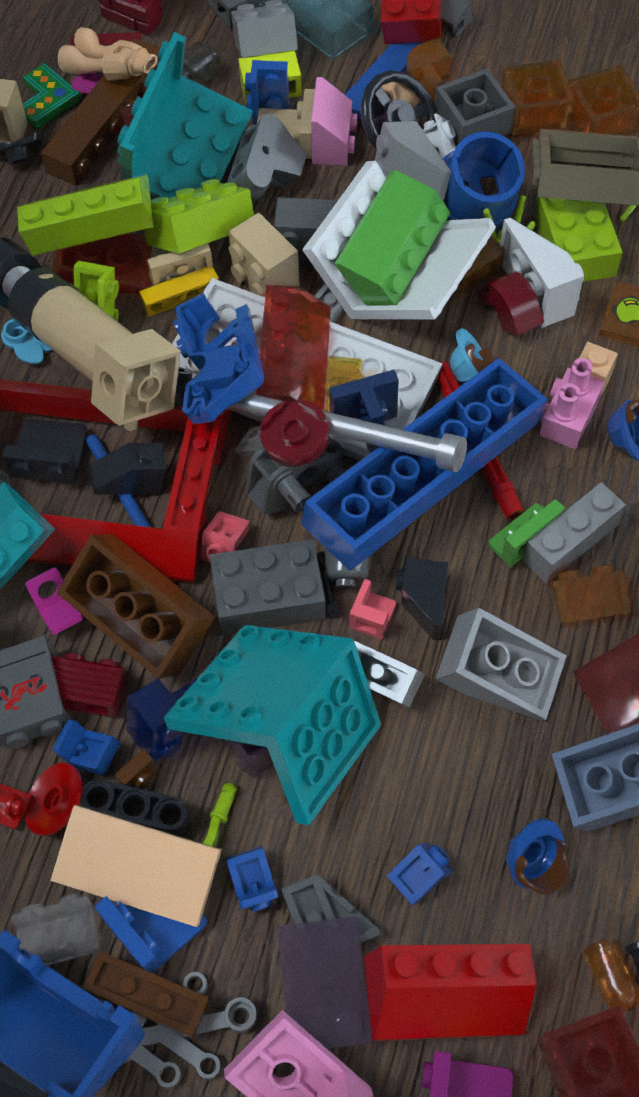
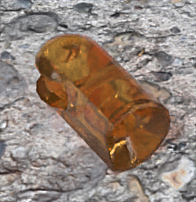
(612, 975)

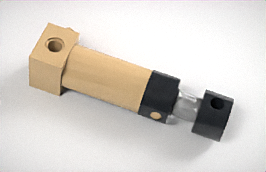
(129, 371)

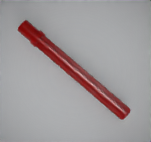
(502, 489)

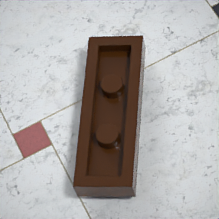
(146, 994)

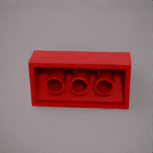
(449, 991)

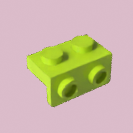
(98, 285)

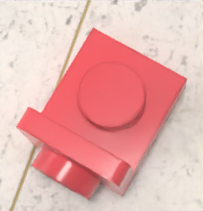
(223, 535)

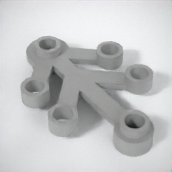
(184, 1048)

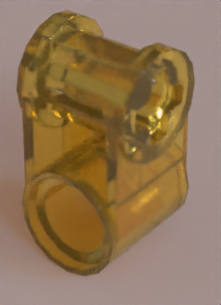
(341, 371)

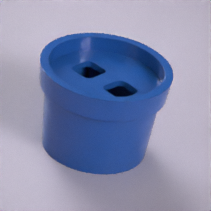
(478, 158)

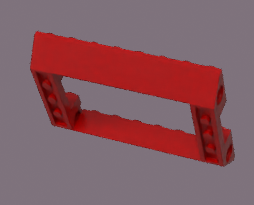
(170, 550)

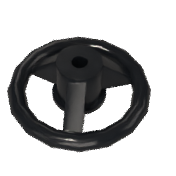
(394, 111)

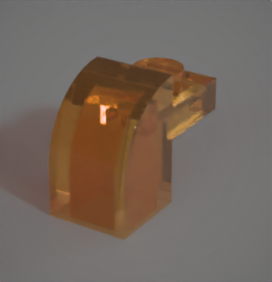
(429, 64)

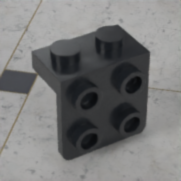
(47, 451)

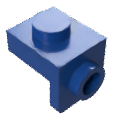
(85, 748)
(252, 879)

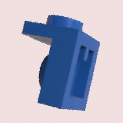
(420, 871)

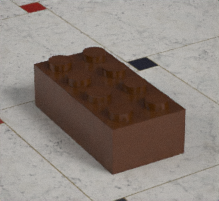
(135, 605)

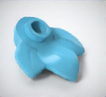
(25, 345)

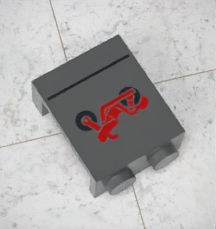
(29, 693)

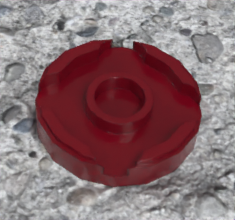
(294, 433)

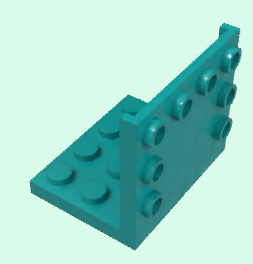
(179, 128)
(295, 697)

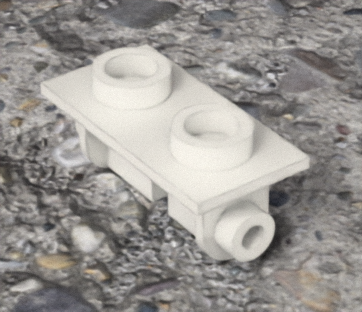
(440, 134)

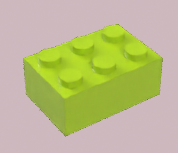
(198, 215)
(583, 232)

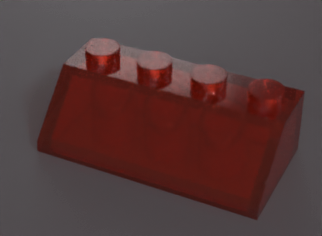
(294, 345)

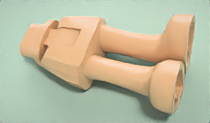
(115, 61)

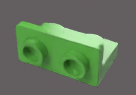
(512, 540)

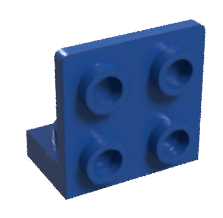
(147, 935)

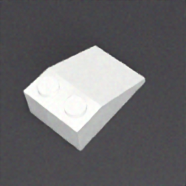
(546, 268)

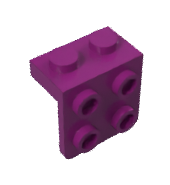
(464, 1079)

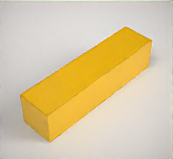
(176, 290)

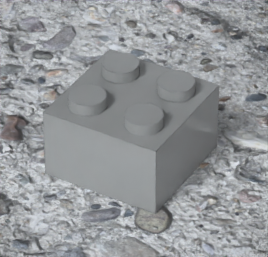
(264, 29)

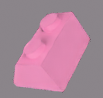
(332, 125)

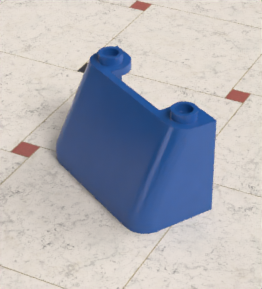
(57, 1030)

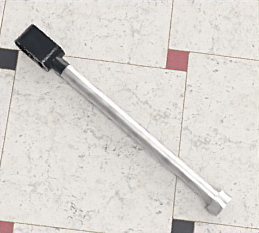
(447, 451)

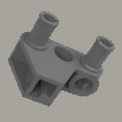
(266, 157)
(279, 486)

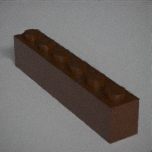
(93, 125)

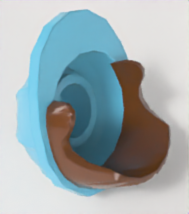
(468, 357)

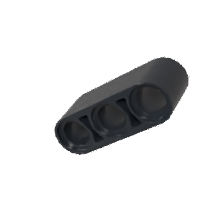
(123, 797)

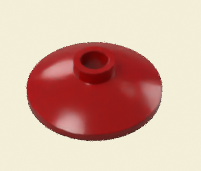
(53, 799)

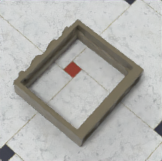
(586, 182)

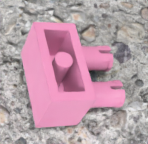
(572, 404)

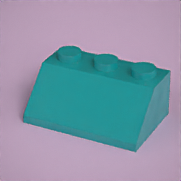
(20, 532)

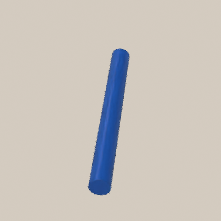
(127, 500)

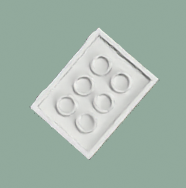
(436, 276)

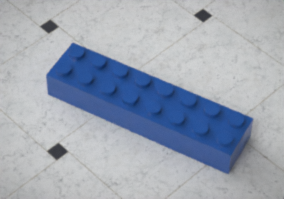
(396, 487)

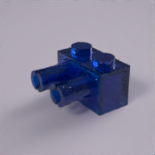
(146, 719)

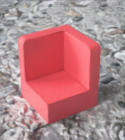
(371, 612)

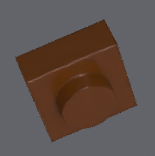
(138, 771)

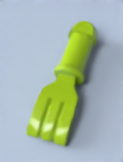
(220, 813)

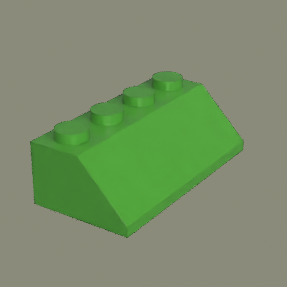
(392, 239)

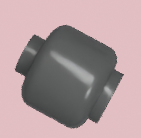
(338, 573)

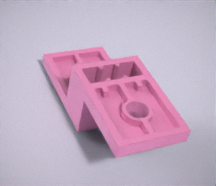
(316, 1068)

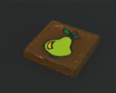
(622, 314)

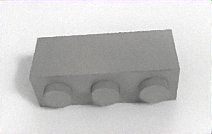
(573, 532)

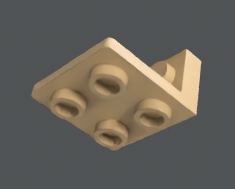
(297, 121)
(169, 265)

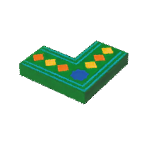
(52, 95)

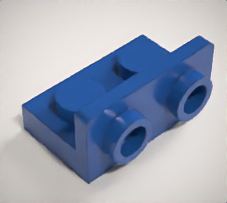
(267, 86)

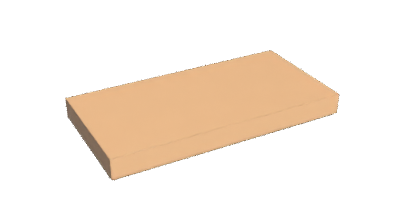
(136, 865)

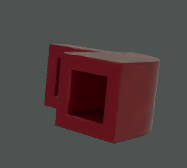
(514, 302)

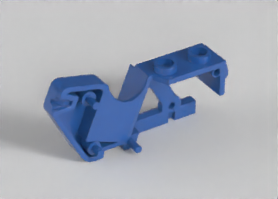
(226, 371)

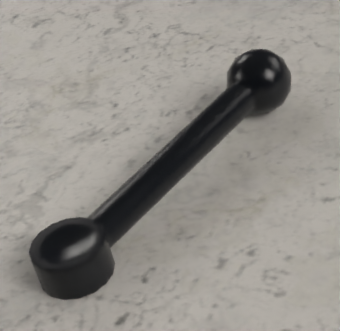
(333, 609)

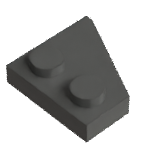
(317, 901)

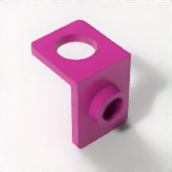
(53, 609)

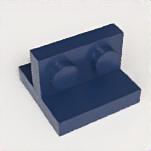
(367, 399)

